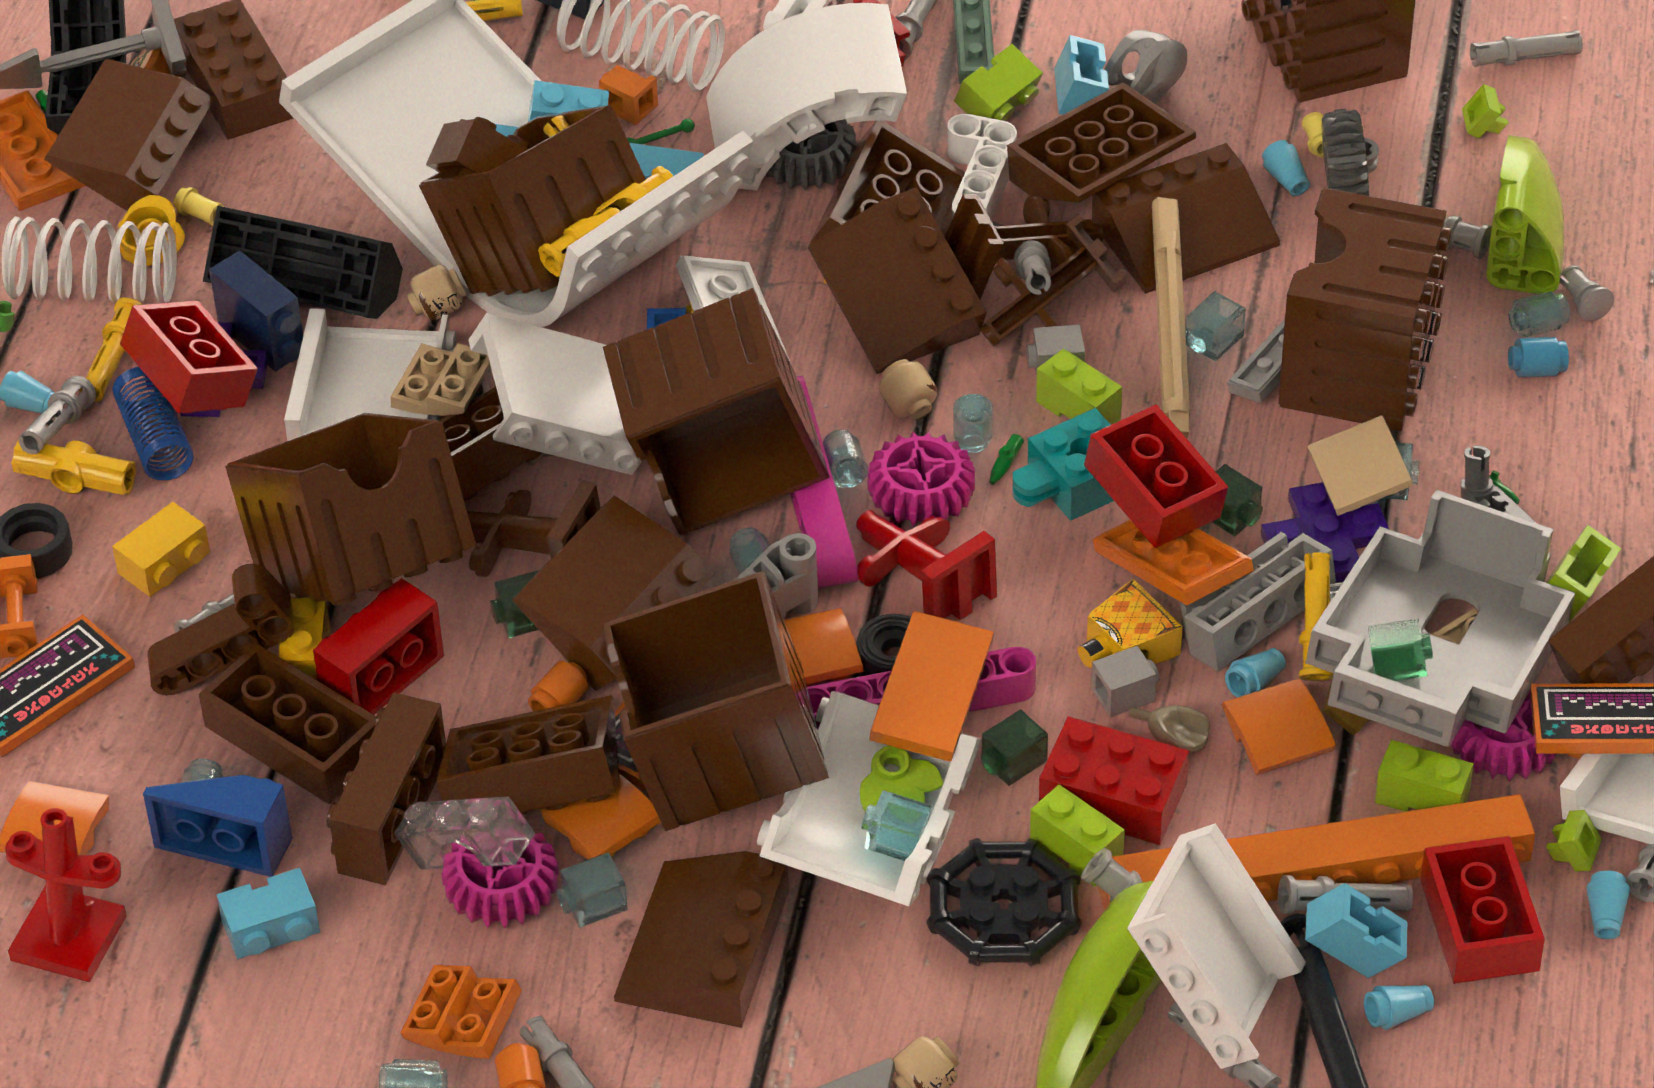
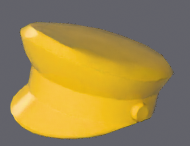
(142, 213)

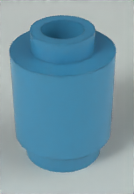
(1538, 357)

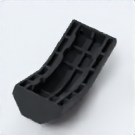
(72, 27)
(311, 261)

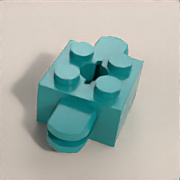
(1058, 468)

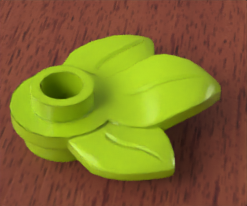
(909, 781)

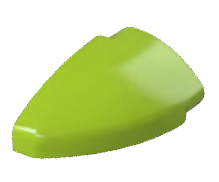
(1526, 223)
(1100, 987)

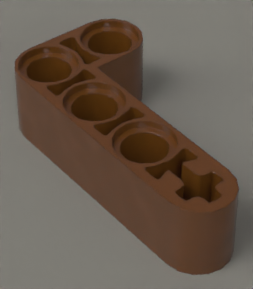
(211, 645)

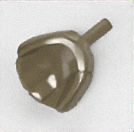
(1176, 726)

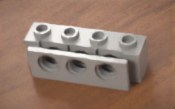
(1253, 606)

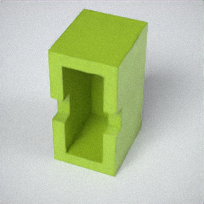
(1001, 88)
(1074, 387)
(1584, 566)
(1421, 778)
(1073, 829)

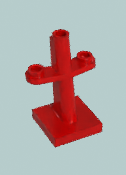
(947, 580)
(64, 928)

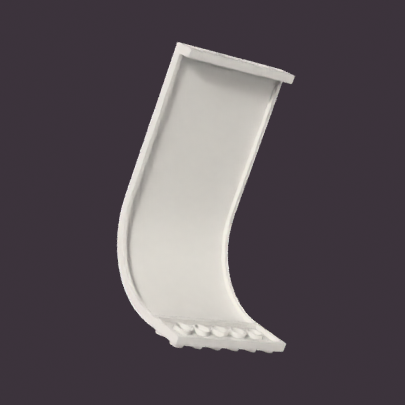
(435, 62)

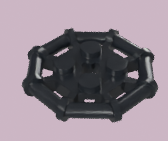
(1004, 881)

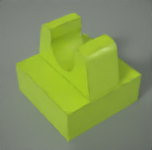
(1484, 112)
(1576, 841)

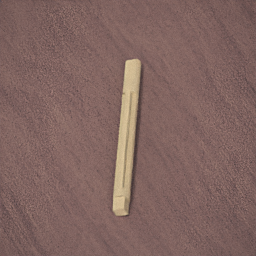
(1171, 312)

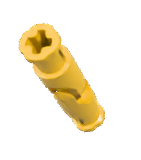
(582, 227)

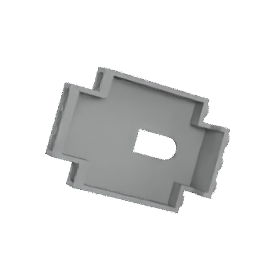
(1461, 555)

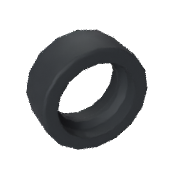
(33, 518)

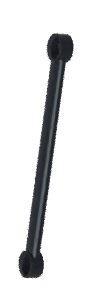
(1325, 1012)

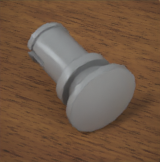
(1589, 296)

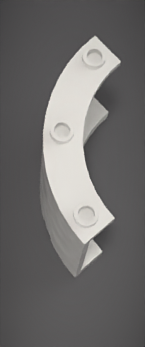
(804, 76)
(823, 821)

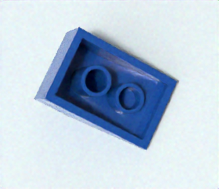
(222, 821)

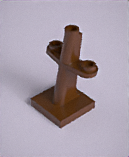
(980, 243)
(1087, 259)
(529, 533)

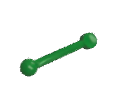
(687, 125)

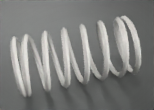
(649, 40)
(89, 276)

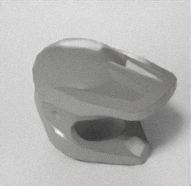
(1158, 67)

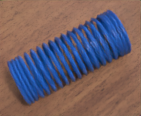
(126, 408)

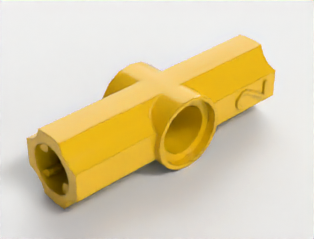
(76, 467)

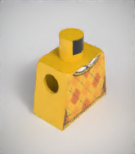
(1131, 620)

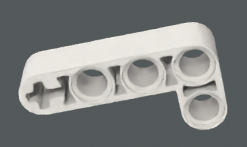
(983, 147)

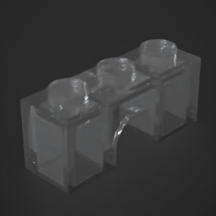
(485, 826)

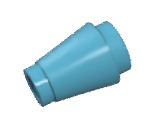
(1286, 167)
(24, 392)
(1254, 672)
(1607, 902)
(1396, 1004)

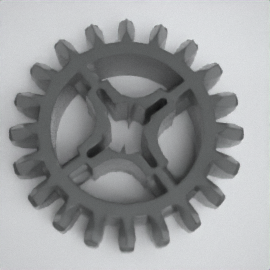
(1345, 152)
(817, 158)

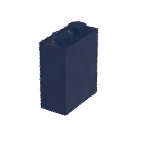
(259, 307)

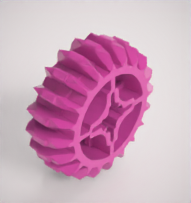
(921, 478)
(1502, 752)
(501, 890)

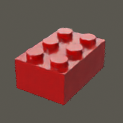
(188, 356)
(1155, 476)
(382, 647)
(1119, 775)
(1482, 909)

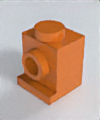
(630, 94)

